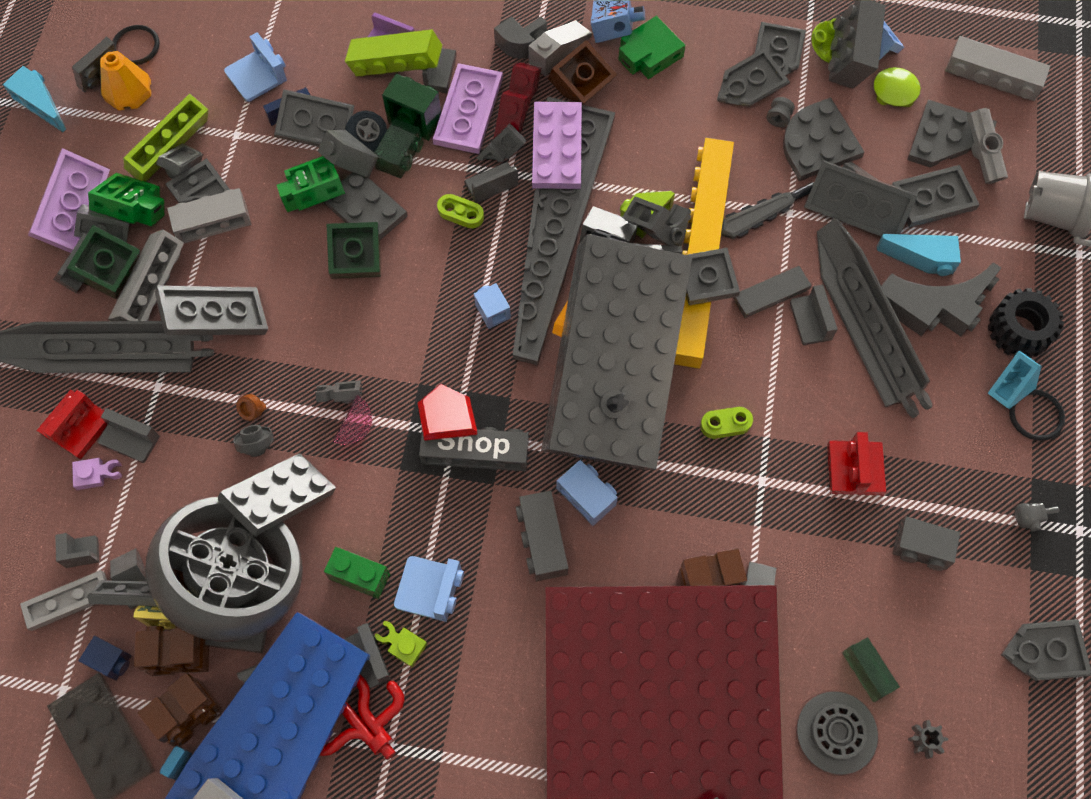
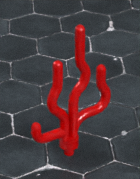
(368, 727)

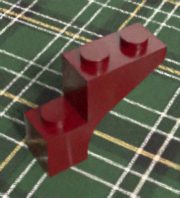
(517, 98)

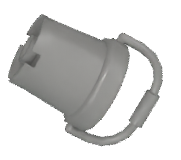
(1062, 203)

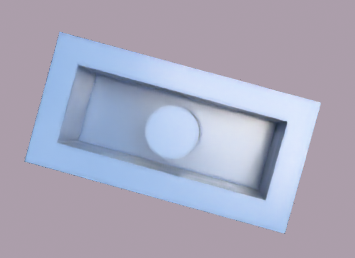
(587, 492)

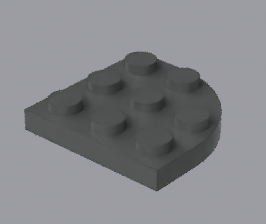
(819, 135)

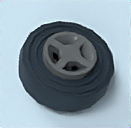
(370, 124)

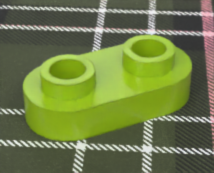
(461, 211)
(727, 422)

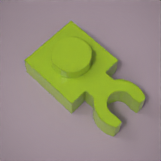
(404, 646)

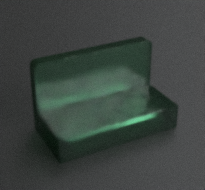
(870, 669)

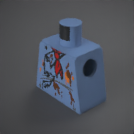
(614, 18)

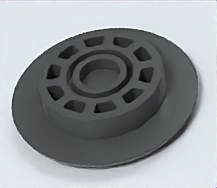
(837, 732)

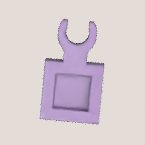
(92, 471)

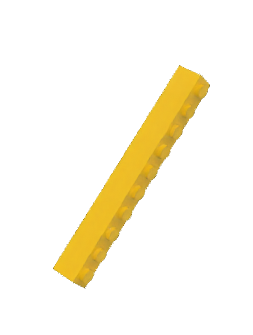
(704, 236)

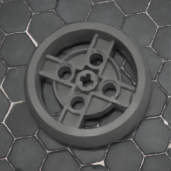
(212, 613)

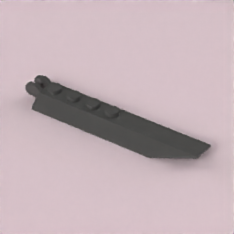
(871, 320)
(99, 347)

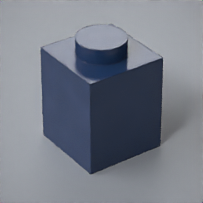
(105, 658)

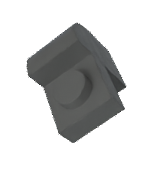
(515, 39)

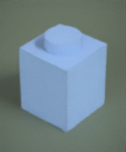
(492, 305)

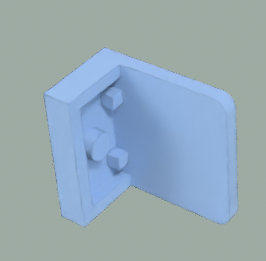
(257, 71)
(429, 588)

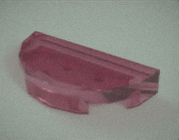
(356, 423)

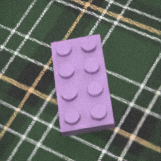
(468, 108)
(557, 145)
(62, 198)

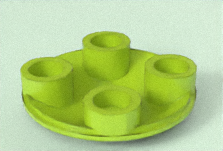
(822, 39)
(896, 87)

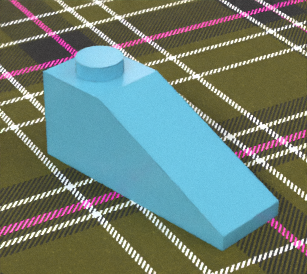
(30, 91)
(925, 252)

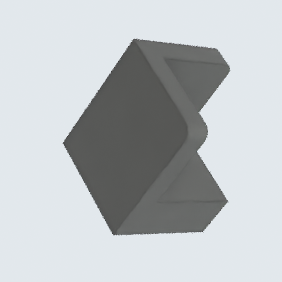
(76, 552)

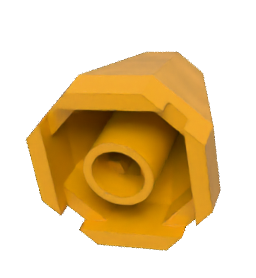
(123, 82)

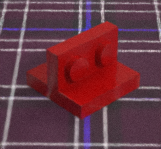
(74, 424)
(856, 466)

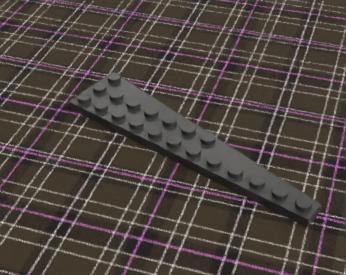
(553, 235)

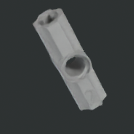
(990, 159)

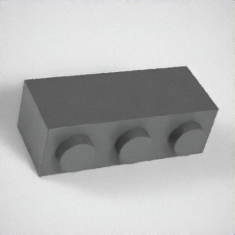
(542, 536)

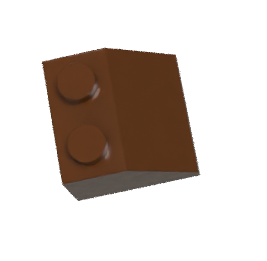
(581, 74)

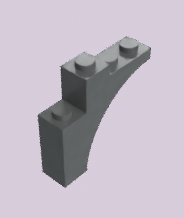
(953, 305)

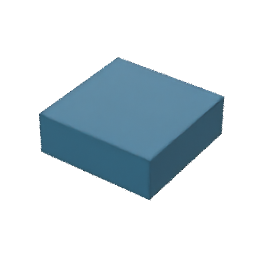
(175, 762)

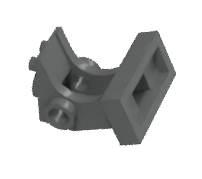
(663, 224)

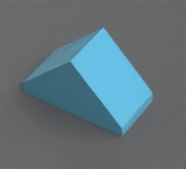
(1016, 380)

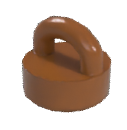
(250, 407)

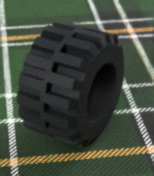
(1034, 308)

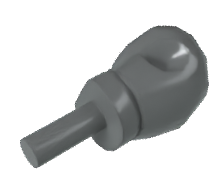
(1033, 514)

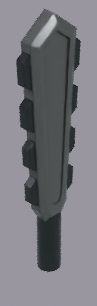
(765, 210)

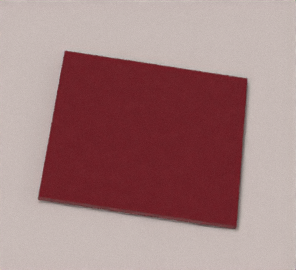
(663, 692)

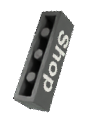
(485, 450)

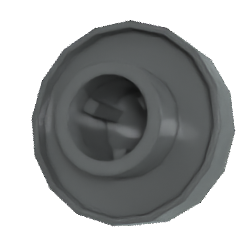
(253, 440)

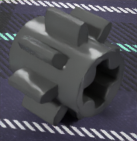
(935, 741)

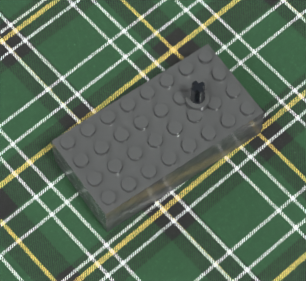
(617, 353)

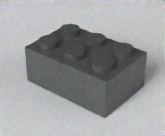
(857, 43)

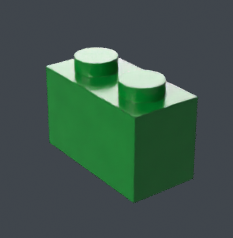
(357, 572)

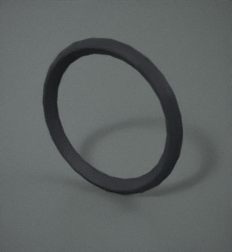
(140, 27)
(1040, 437)

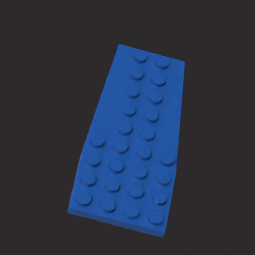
(279, 717)

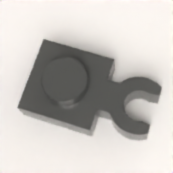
(339, 392)

